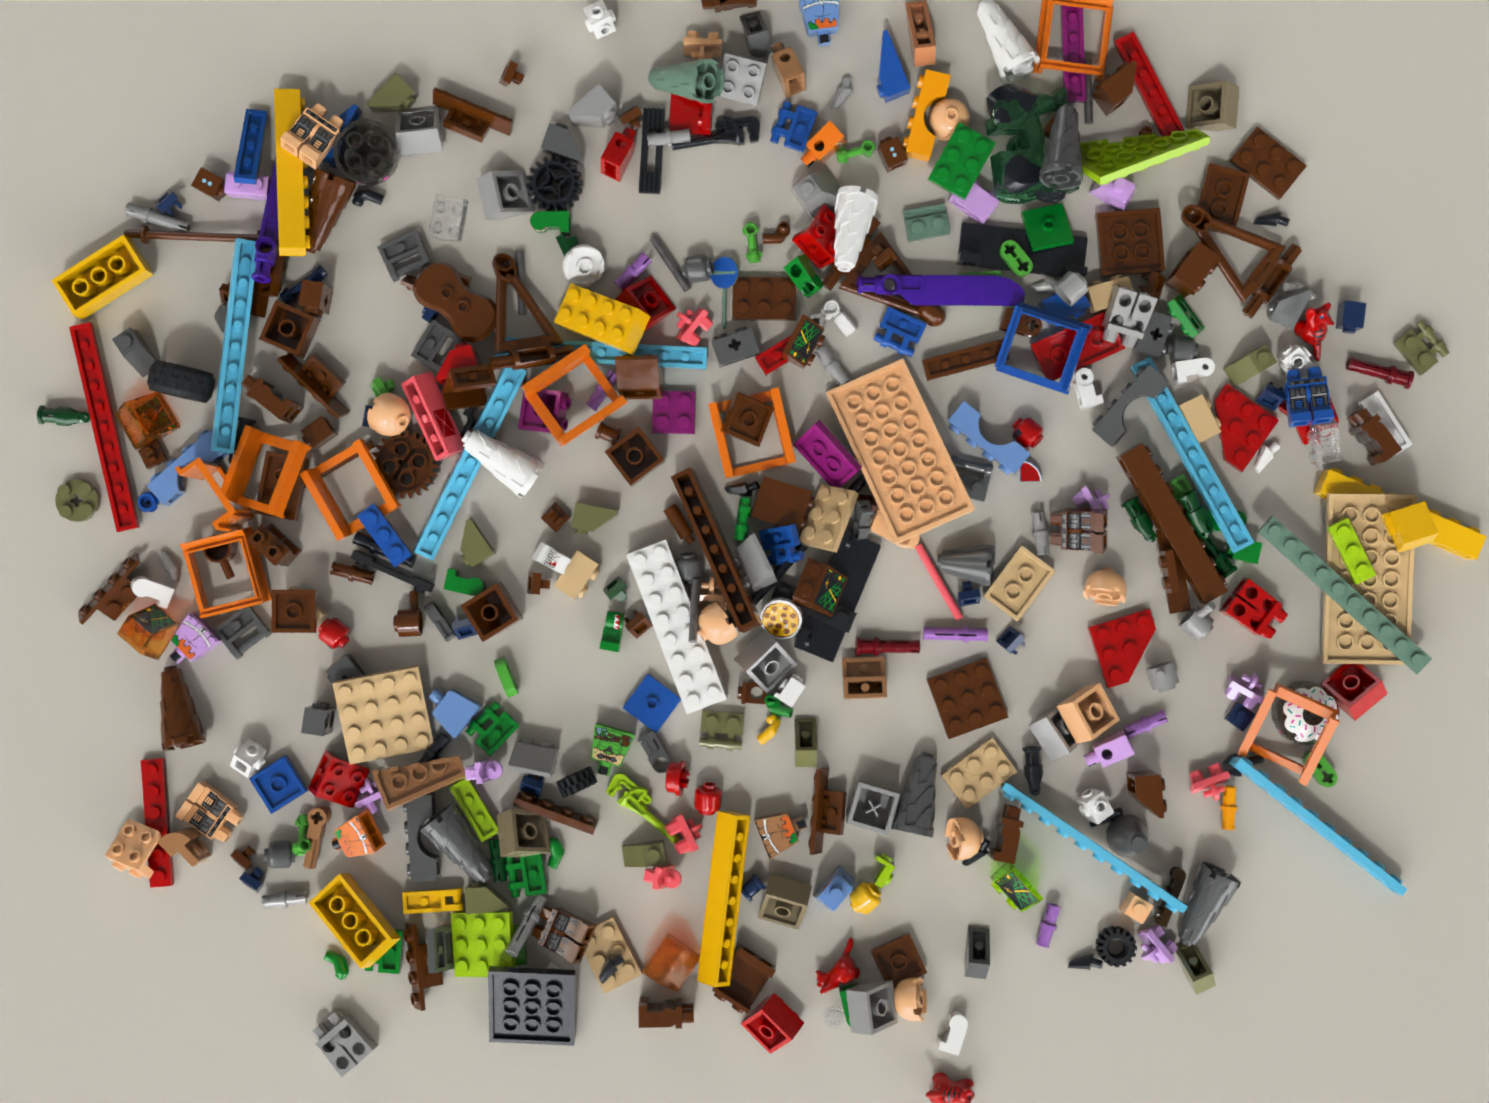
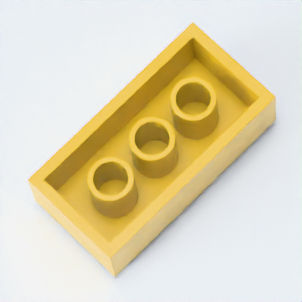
(102, 277)
(602, 319)
(354, 920)

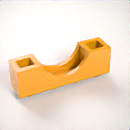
(933, 90)

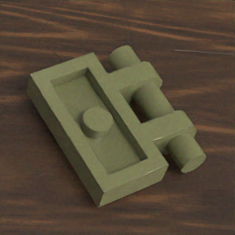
(1416, 352)
(721, 722)

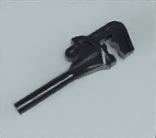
(728, 133)

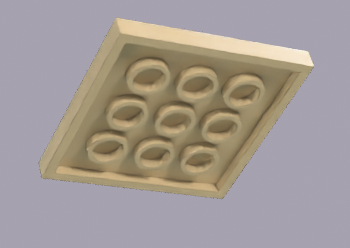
(383, 714)

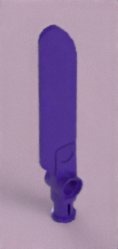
(268, 234)
(947, 289)

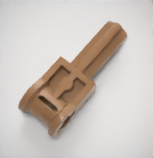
(315, 833)

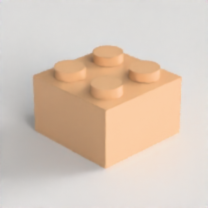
(1088, 713)

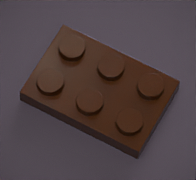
(1268, 163)
(1223, 193)
(764, 299)
(270, 474)

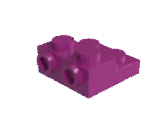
(555, 401)

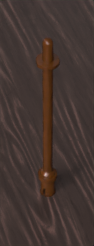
(146, 234)

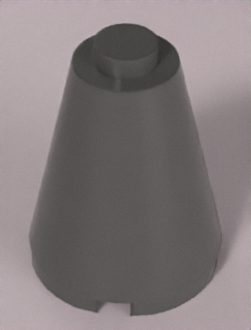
(969, 563)
(1127, 836)

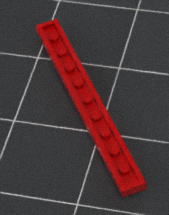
(104, 427)

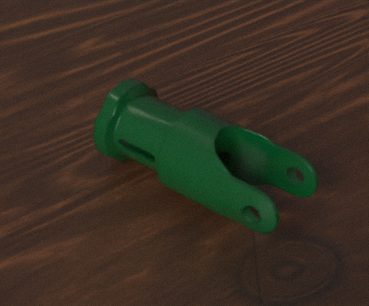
(61, 416)
(1197, 513)
(1140, 520)

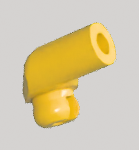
(771, 731)

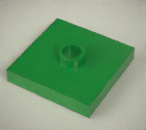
(1047, 227)

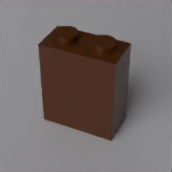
(782, 503)

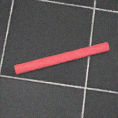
(938, 581)

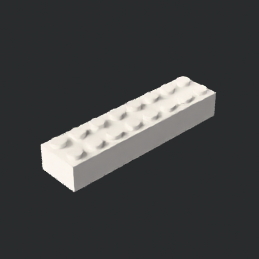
(670, 615)

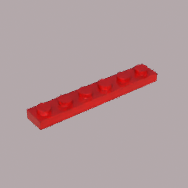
(1149, 85)
(157, 818)

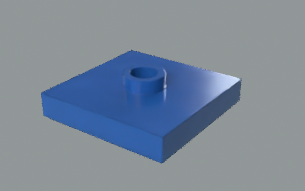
(652, 703)
(278, 784)

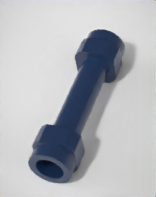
(288, 295)

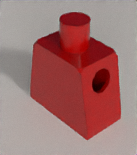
(618, 154)

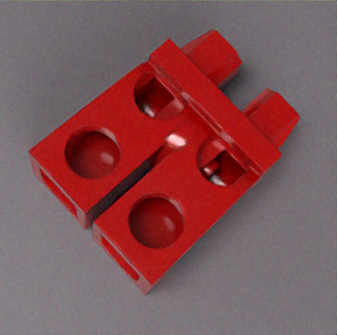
(1261, 612)

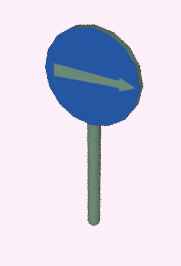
(724, 277)

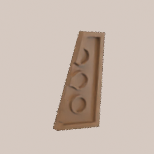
(413, 781)

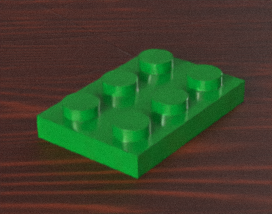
(961, 161)

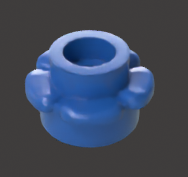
(142, 502)

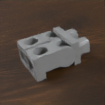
(1128, 315)
(344, 1044)

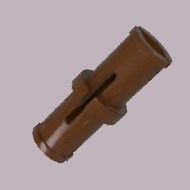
(352, 573)

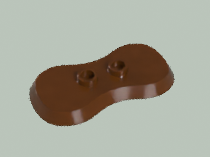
(444, 291)

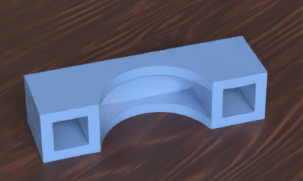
(1009, 456)
(168, 484)

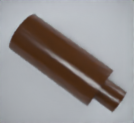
(679, 523)

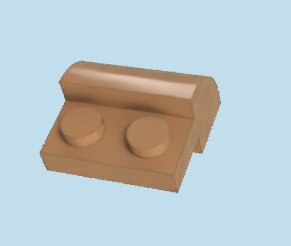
(864, 678)
(185, 842)

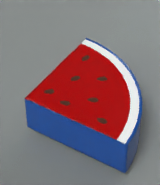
(1029, 473)

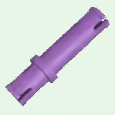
(965, 634)

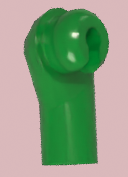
(340, 964)

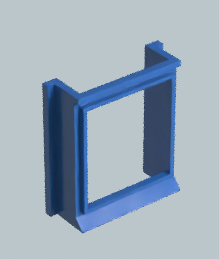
(1082, 331)

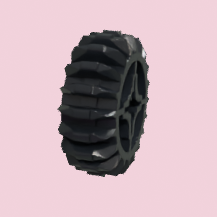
(563, 180)

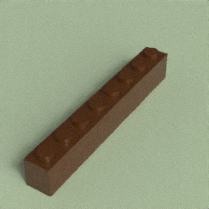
(1171, 523)
(716, 550)

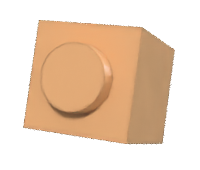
(1136, 907)

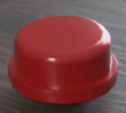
(676, 778)

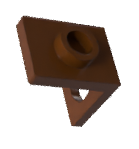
(745, 696)

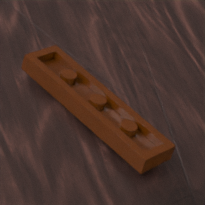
(962, 360)
(548, 809)

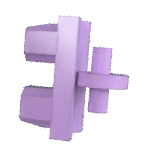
(1085, 496)
(1247, 687)
(484, 771)
(368, 799)
(1154, 948)

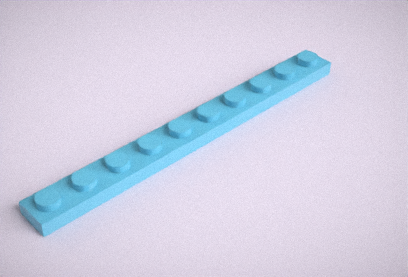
(234, 347)
(669, 356)
(468, 465)
(1198, 466)
(1325, 829)
(1100, 853)

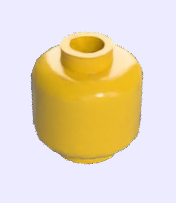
(865, 897)

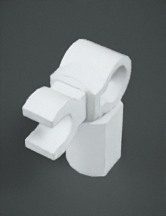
(832, 309)

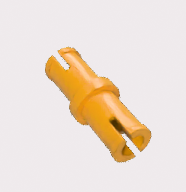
(1229, 807)

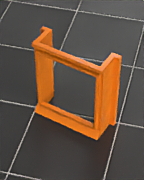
(1044, 34)
(556, 371)
(769, 396)
(245, 460)
(325, 499)
(233, 518)
(254, 566)
(1306, 703)

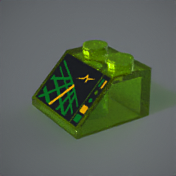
(1015, 887)

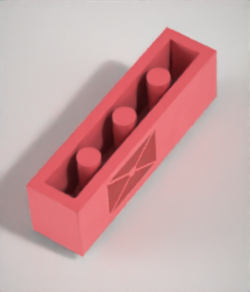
(432, 416)

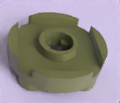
(86, 508)

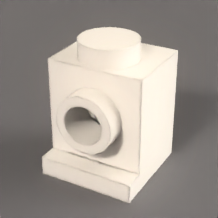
(790, 690)

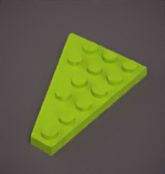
(1116, 160)

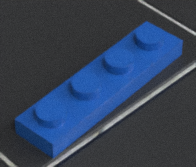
(251, 146)

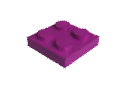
(674, 413)

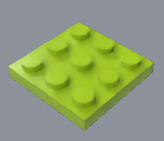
(481, 942)

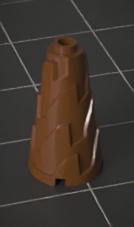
(327, 199)
(179, 716)

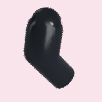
(364, 195)

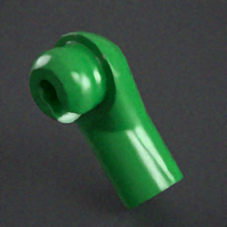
(776, 707)
(557, 852)

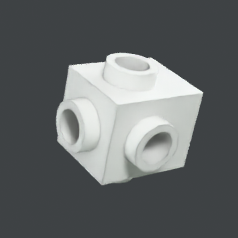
(599, 19)
(1296, 353)
(248, 757)
(1095, 805)

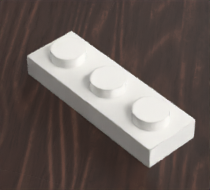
(1376, 405)

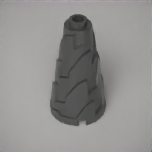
(1062, 153)
(917, 805)
(452, 836)
(1208, 897)

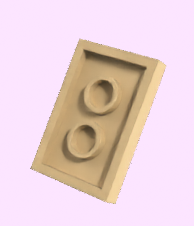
(828, 518)
(1019, 583)
(979, 773)
(607, 942)

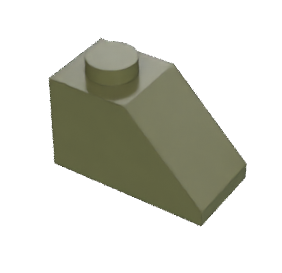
(393, 96)
(1250, 365)
(590, 517)
(475, 545)
(805, 742)
(644, 854)
(484, 899)
(1195, 968)

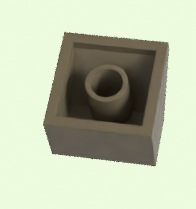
(1212, 106)
(522, 833)
(785, 901)

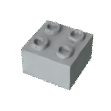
(743, 77)
(872, 807)

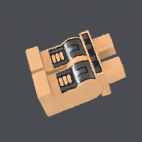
(312, 136)
(210, 811)

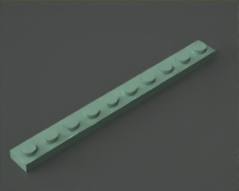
(1344, 595)

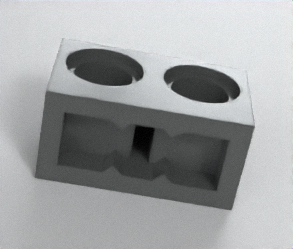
(318, 719)

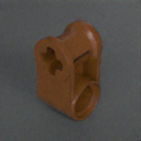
(1022, 329)

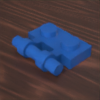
(800, 128)
(903, 326)
(778, 538)

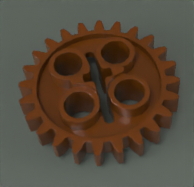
(421, 475)

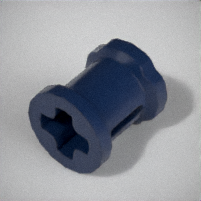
(752, 887)

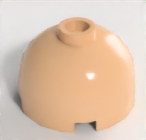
(946, 116)
(389, 415)
(1105, 587)
(715, 626)
(964, 838)
(910, 999)

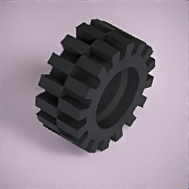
(576, 782)
(1116, 959)

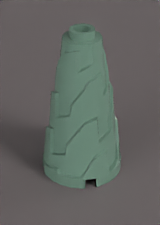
(692, 80)

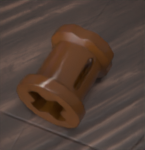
(608, 433)

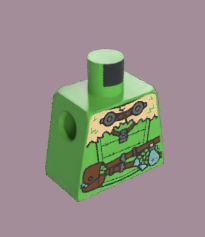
(610, 746)

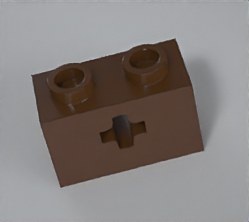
(315, 297)

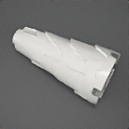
(1009, 47)
(852, 223)
(506, 463)

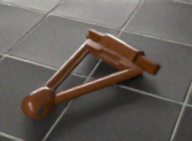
(1268, 273)
(930, 314)
(526, 351)

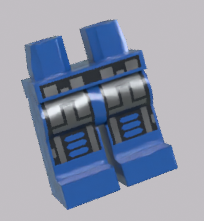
(1307, 398)

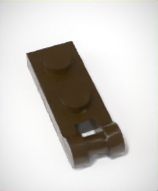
(1162, 913)

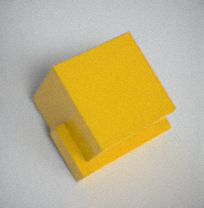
(1410, 526)

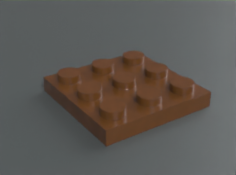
(1130, 242)
(967, 698)

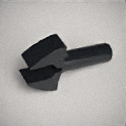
(470, 423)
(1255, 760)

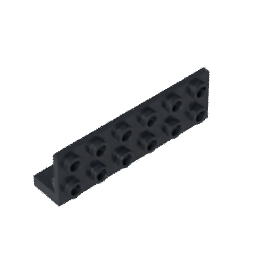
(981, 245)
(855, 562)

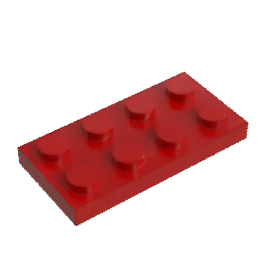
(1053, 351)

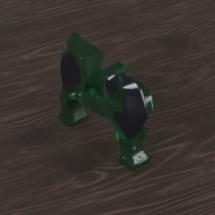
(1017, 169)

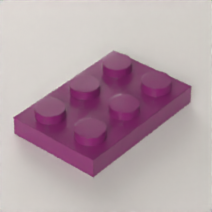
(827, 455)

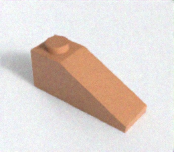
(920, 33)

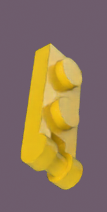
(432, 900)

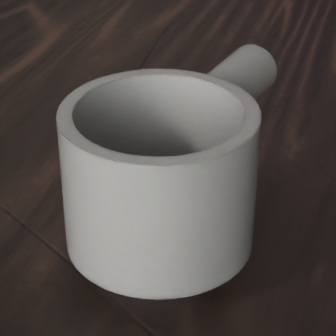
(1069, 287)
(1197, 621)
(1163, 676)

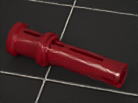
(1388, 374)
(876, 646)

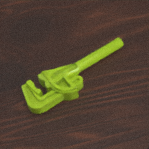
(635, 801)

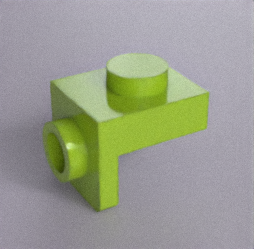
(885, 873)

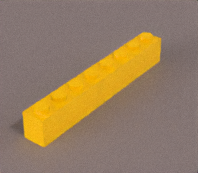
(290, 178)
(1451, 536)
(723, 898)

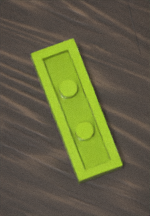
(1351, 551)
(474, 809)

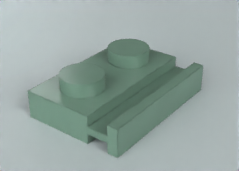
(926, 222)

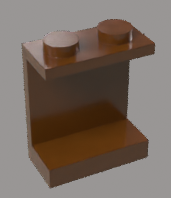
(466, 386)
(747, 979)

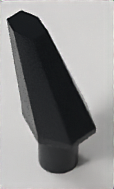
(1272, 220)
(742, 488)
(1117, 813)
(982, 852)
(1086, 962)
(610, 967)

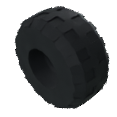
(181, 381)

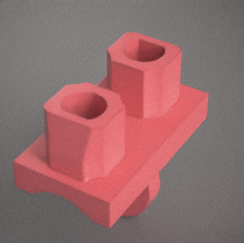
(699, 319)
(1217, 777)
(679, 825)
(663, 876)

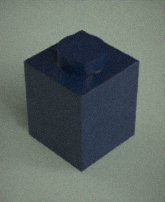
(1350, 316)

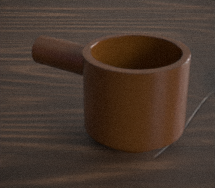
(222, 554)
(409, 621)

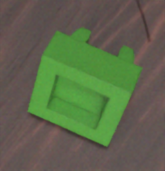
(379, 387)

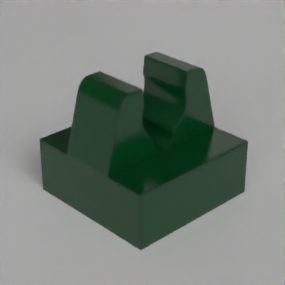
(566, 244)
(616, 588)

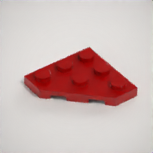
(1242, 426)
(1121, 645)

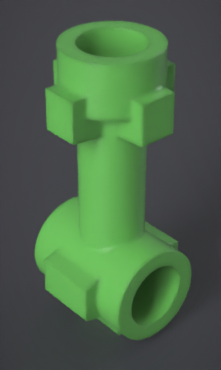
(866, 150)
(750, 232)
(303, 844)

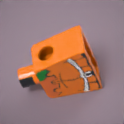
(827, 136)
(358, 836)

